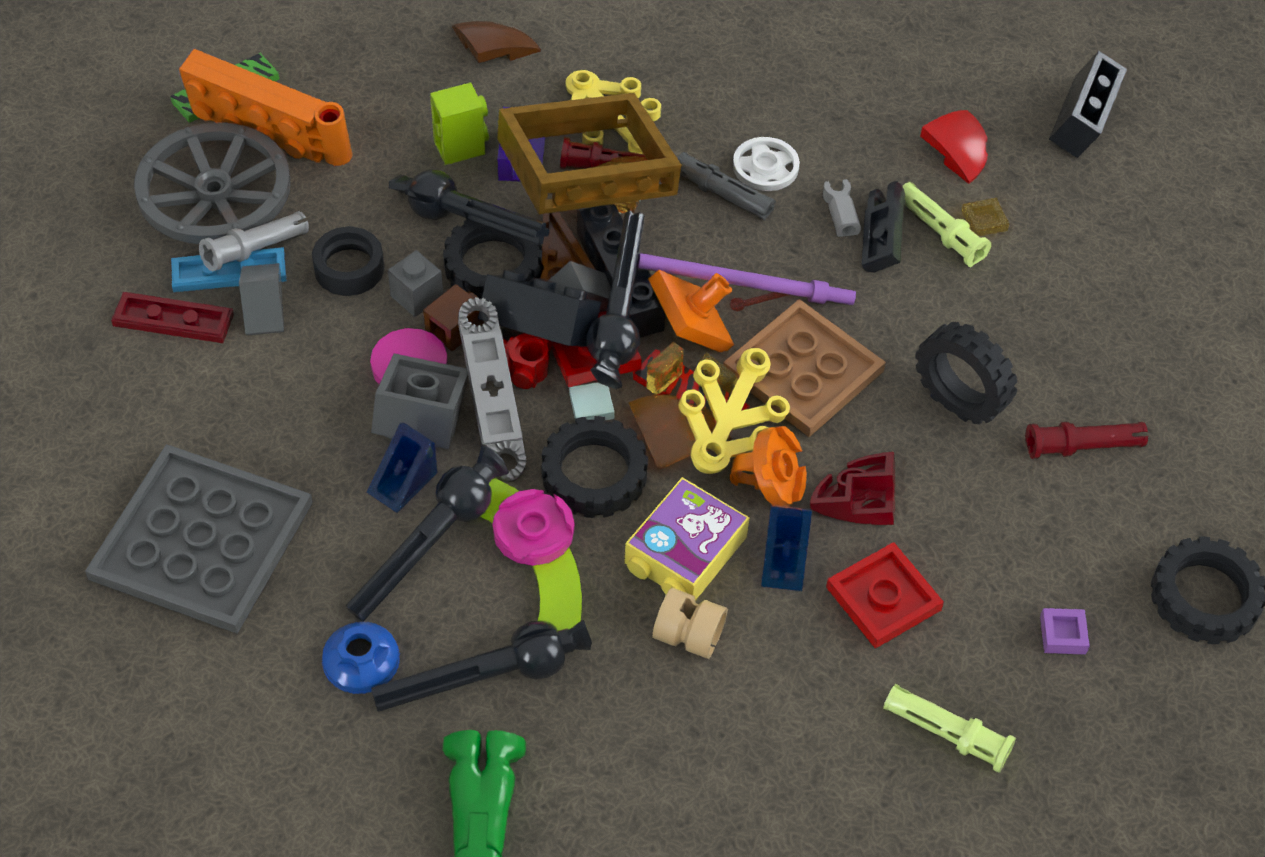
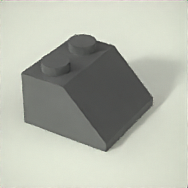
(422, 396)

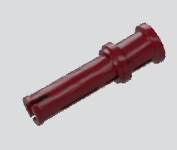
(587, 155)
(1068, 438)

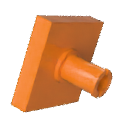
(693, 308)

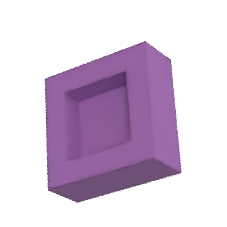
(1064, 631)

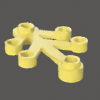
(586, 84)
(729, 414)

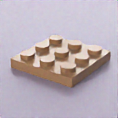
(810, 366)

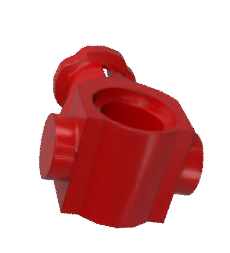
(527, 359)

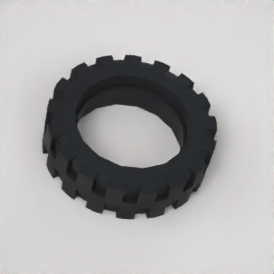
(474, 233)
(985, 360)
(595, 432)
(1193, 621)

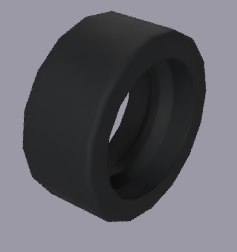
(348, 282)

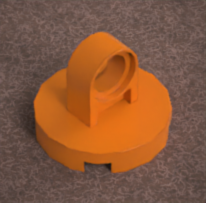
(774, 467)

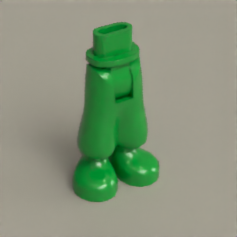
(481, 798)

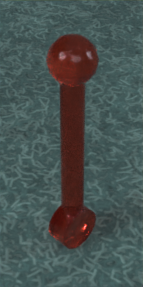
(738, 304)

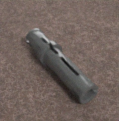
(711, 179)

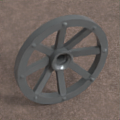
(211, 180)

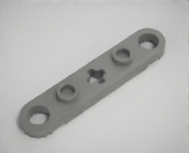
(487, 362)

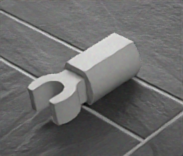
(842, 209)

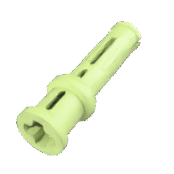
(953, 232)
(967, 735)

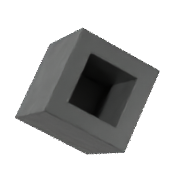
(415, 283)

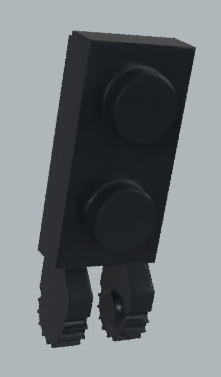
(883, 228)

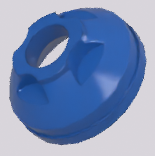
(363, 672)

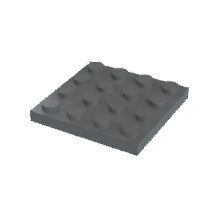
(200, 538)

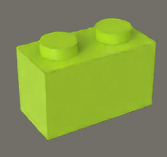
(459, 123)

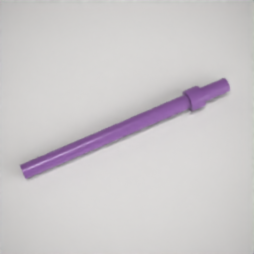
(815, 291)

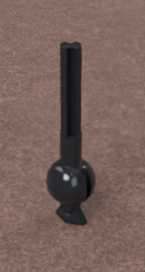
(435, 195)
(614, 336)
(461, 496)
(534, 650)

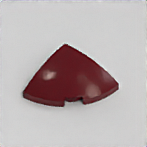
(857, 486)

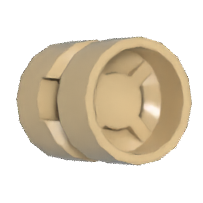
(690, 623)

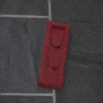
(172, 317)

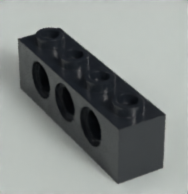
(600, 235)

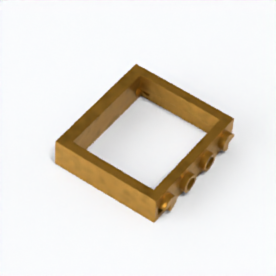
(592, 185)

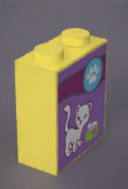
(686, 540)

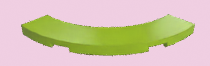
(556, 580)

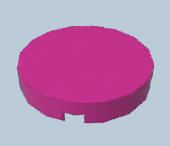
(406, 342)
(533, 527)

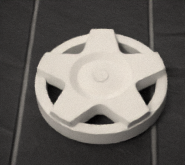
(764, 165)

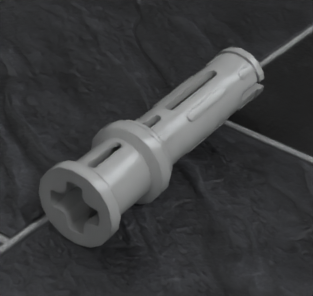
(240, 244)

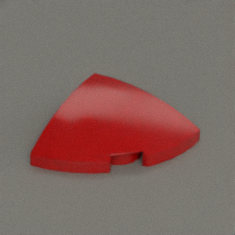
(961, 142)

